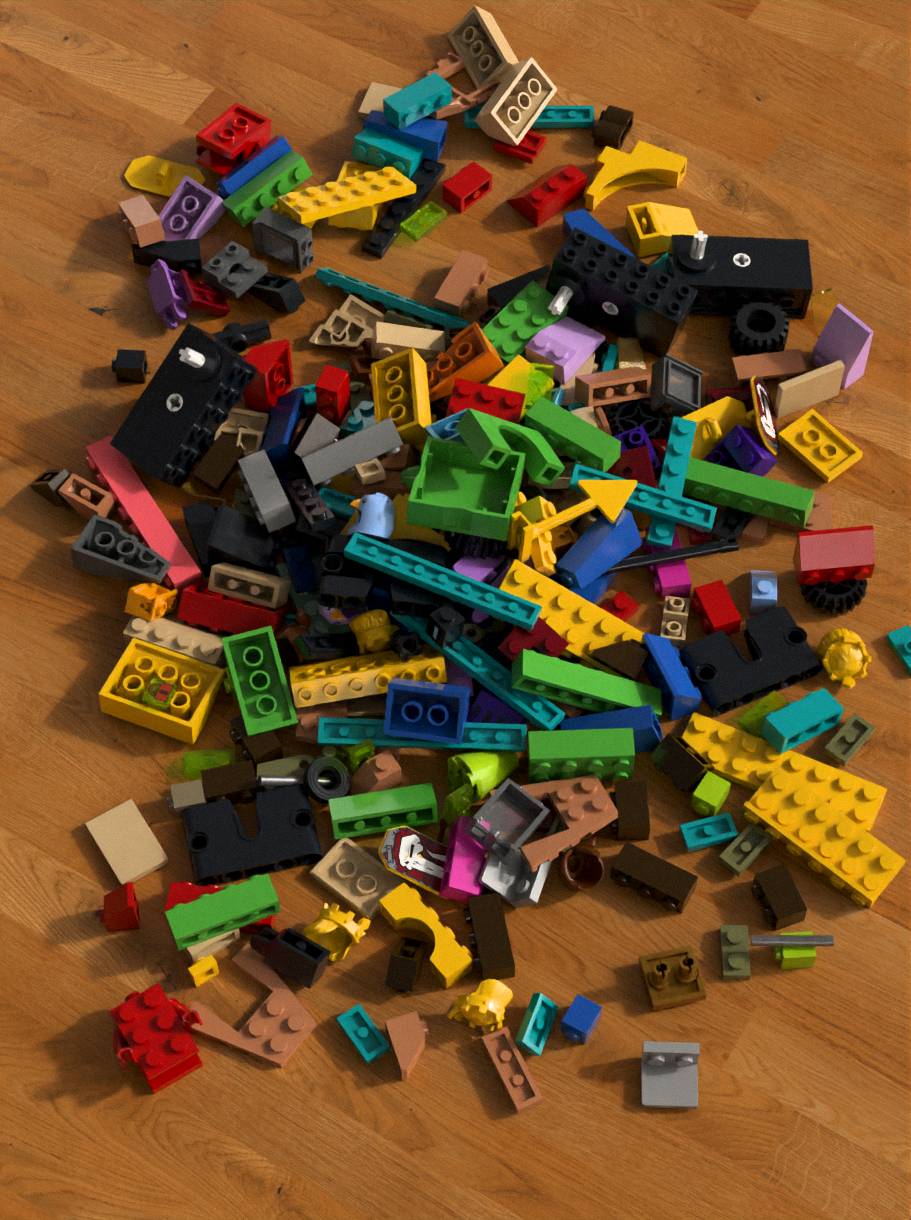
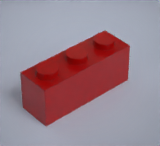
(333, 394)

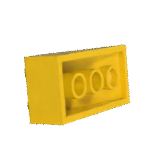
(361, 218)

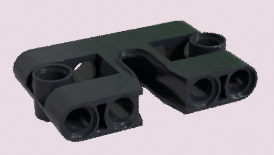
(351, 584)
(738, 681)
(275, 848)

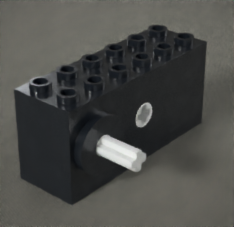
(742, 270)
(619, 293)
(184, 406)

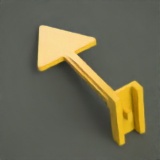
(605, 495)

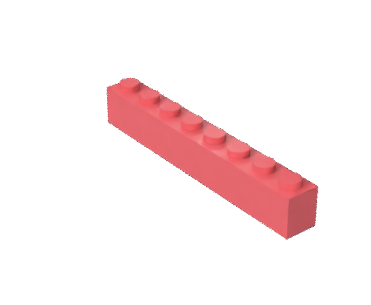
(142, 513)

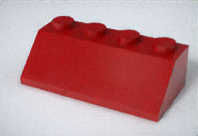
(228, 613)

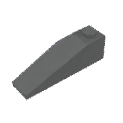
(112, 552)

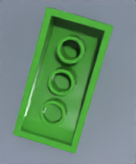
(259, 681)

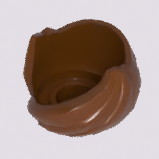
(287, 648)
(581, 866)

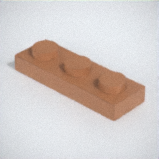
(512, 1070)

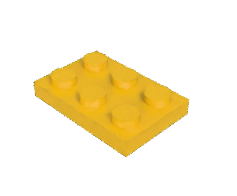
(820, 445)

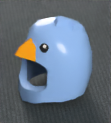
(375, 516)

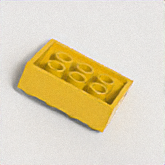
(188, 710)

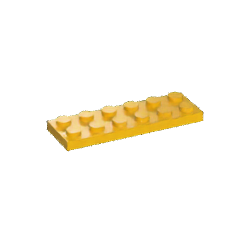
(346, 195)

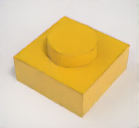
(203, 970)

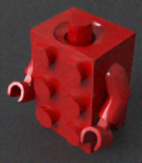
(232, 139)
(155, 1038)

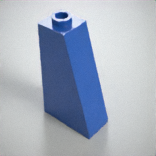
(423, 134)
(253, 166)
(585, 222)
(599, 549)
(643, 720)

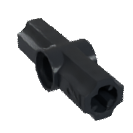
(239, 337)

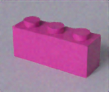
(669, 578)
(462, 864)

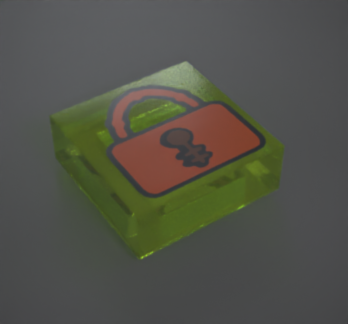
(159, 693)

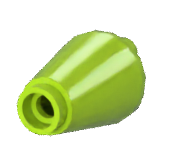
(480, 770)

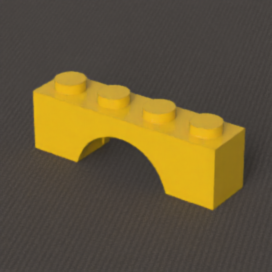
(406, 911)

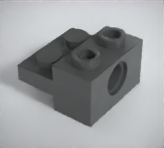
(233, 270)

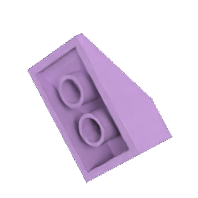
(190, 211)
(844, 340)
(564, 346)

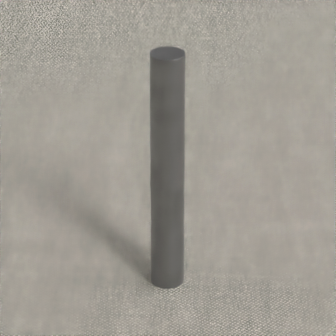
(270, 780)
(791, 940)

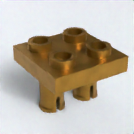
(672, 978)

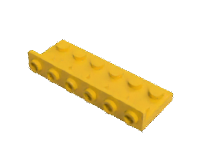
(569, 614)
(362, 675)
(823, 837)

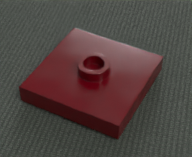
(635, 465)

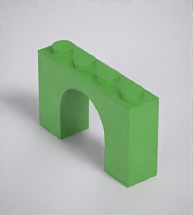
(494, 438)

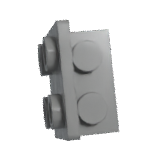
(514, 880)
(669, 1074)

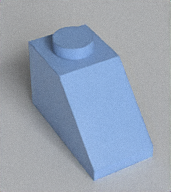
(762, 591)

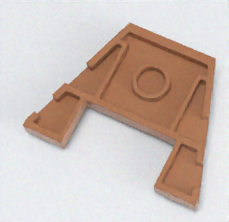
(819, 519)

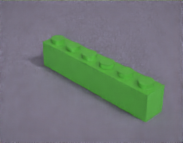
(748, 492)
(579, 684)

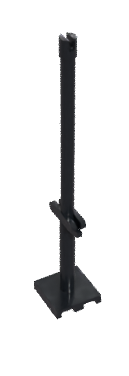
(721, 546)

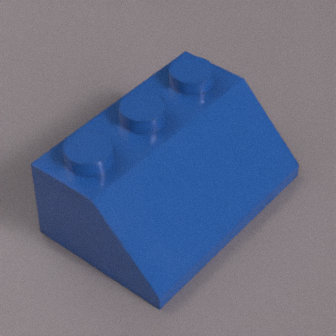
(284, 422)
(668, 674)
(426, 710)

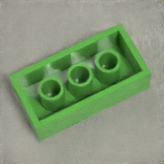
(521, 321)
(580, 753)

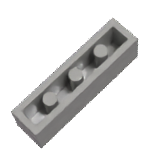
(352, 450)
(265, 491)

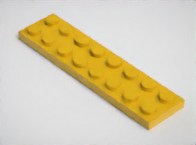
(752, 760)

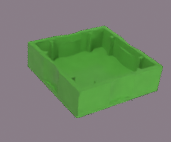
(462, 494)

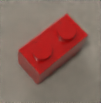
(467, 187)
(716, 608)

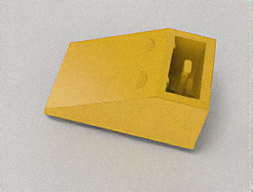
(653, 225)

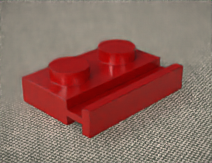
(526, 150)

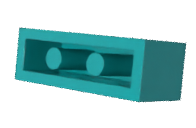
(417, 100)
(386, 151)
(801, 720)

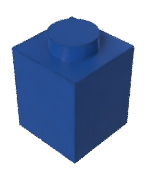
(580, 1019)

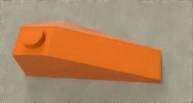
(468, 358)

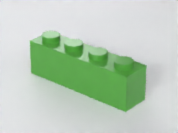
(266, 188)
(573, 435)
(383, 810)
(222, 911)

